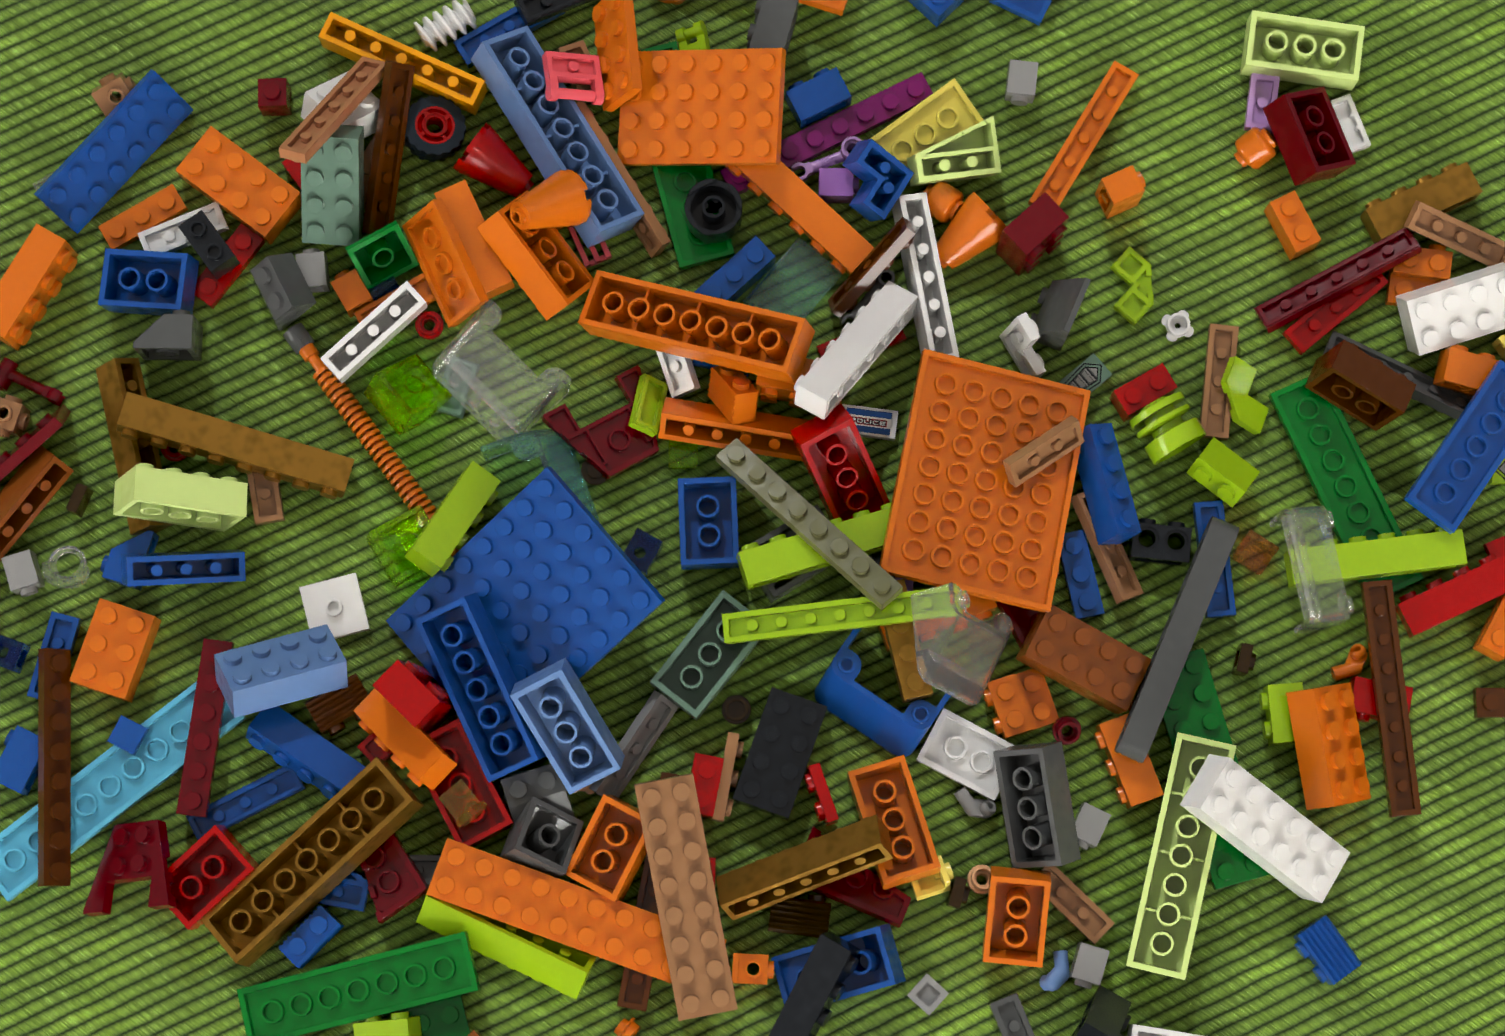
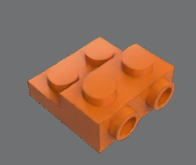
(1419, 271)
(1020, 703)

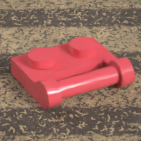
(573, 69)

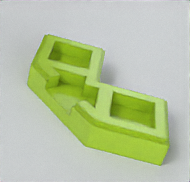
(1137, 274)
(1237, 384)

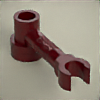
(9, 375)

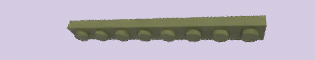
(809, 524)

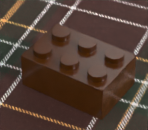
(1360, 385)

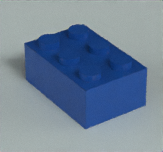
(147, 282)
(708, 522)

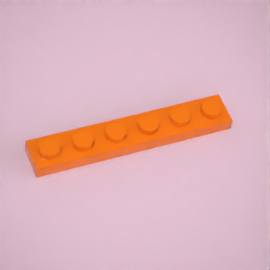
(1086, 133)

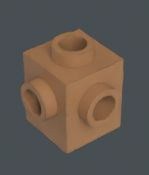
(108, 84)
(17, 417)

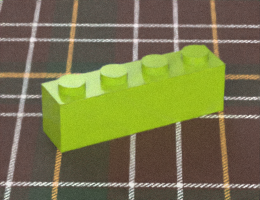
(452, 520)

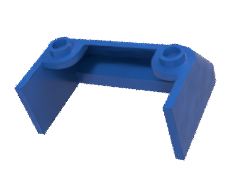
(866, 712)

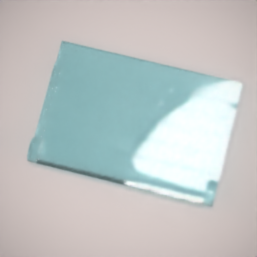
(794, 282)

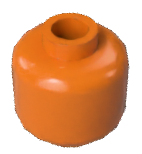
(1255, 148)
(944, 201)

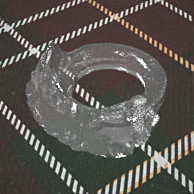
(52, 575)

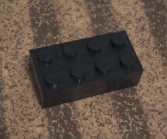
(779, 753)

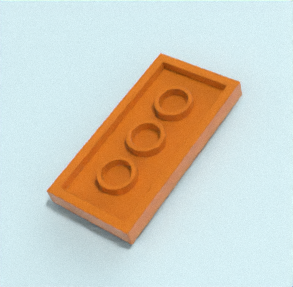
(617, 51)
(445, 263)

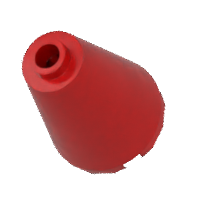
(494, 164)

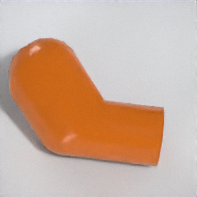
(1353, 665)

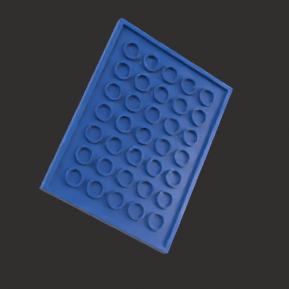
(545, 580)

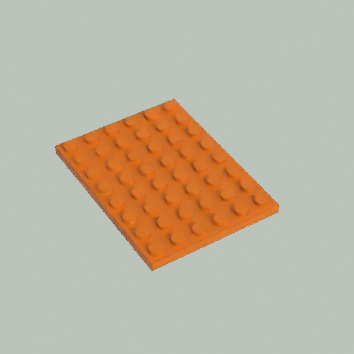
(952, 498)

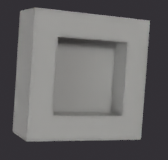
(927, 994)

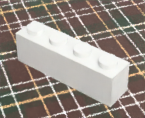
(374, 332)

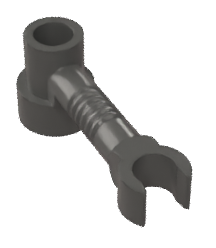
(866, 299)

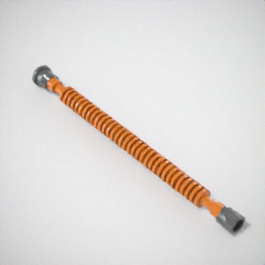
(360, 424)

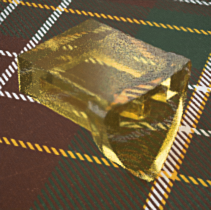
(462, 803)

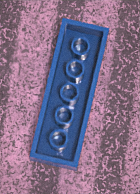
(479, 685)

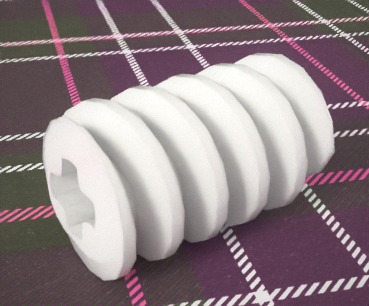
(446, 25)

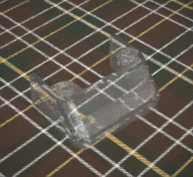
(1315, 567)

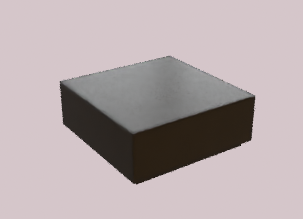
(79, 500)

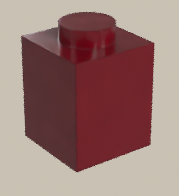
(274, 96)

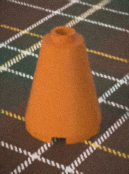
(553, 203)
(969, 233)

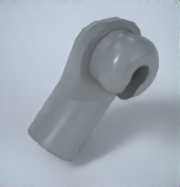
(975, 807)

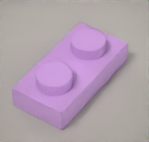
(1261, 92)

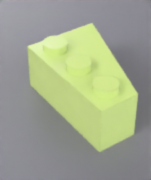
(960, 157)

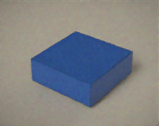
(128, 735)

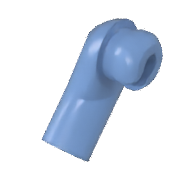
(1058, 974)

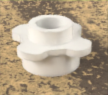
(1180, 318)

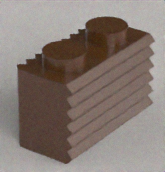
(336, 707)

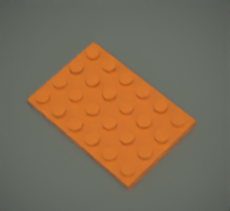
(705, 108)

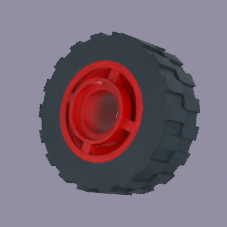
(440, 113)

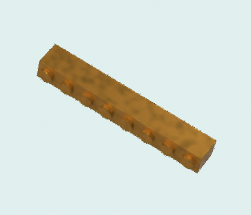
(234, 445)

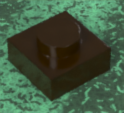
(1244, 660)
(959, 893)

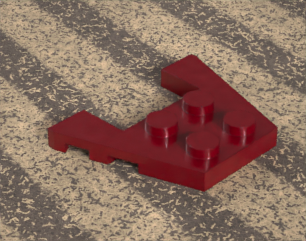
(608, 441)
(133, 854)

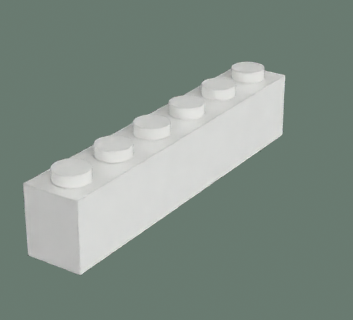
(925, 277)
(855, 349)

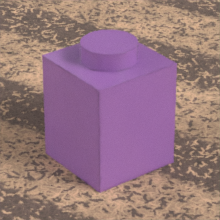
(837, 185)

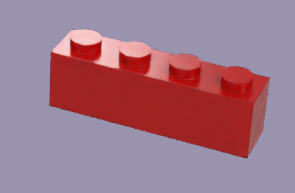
(1453, 597)

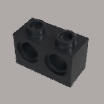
(209, 244)
(1160, 551)

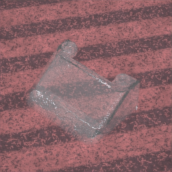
(494, 380)
(953, 646)

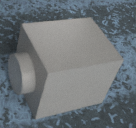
(1021, 82)
(315, 269)
(23, 573)
(1090, 825)
(1088, 965)

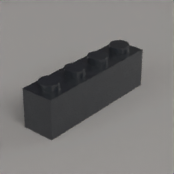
(817, 987)

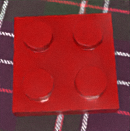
(817, 784)

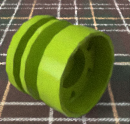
(1167, 427)

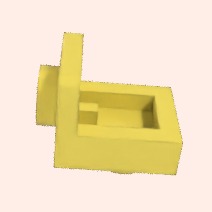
(935, 883)

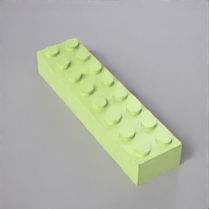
(1176, 868)

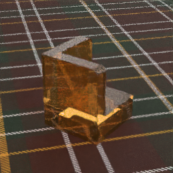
(1254, 552)

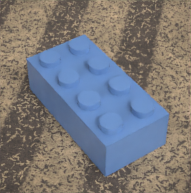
(280, 670)
(567, 726)

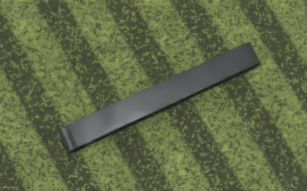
(1176, 639)

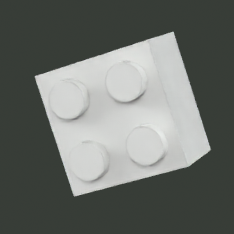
(364, 115)

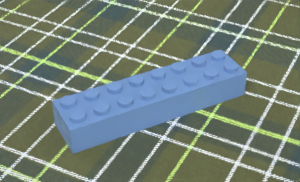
(555, 131)

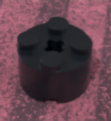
(706, 225)

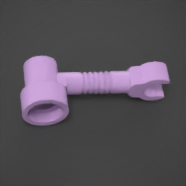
(835, 158)

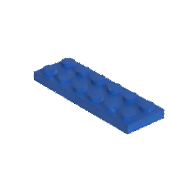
(114, 151)
(1464, 457)

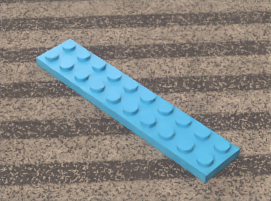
(106, 789)

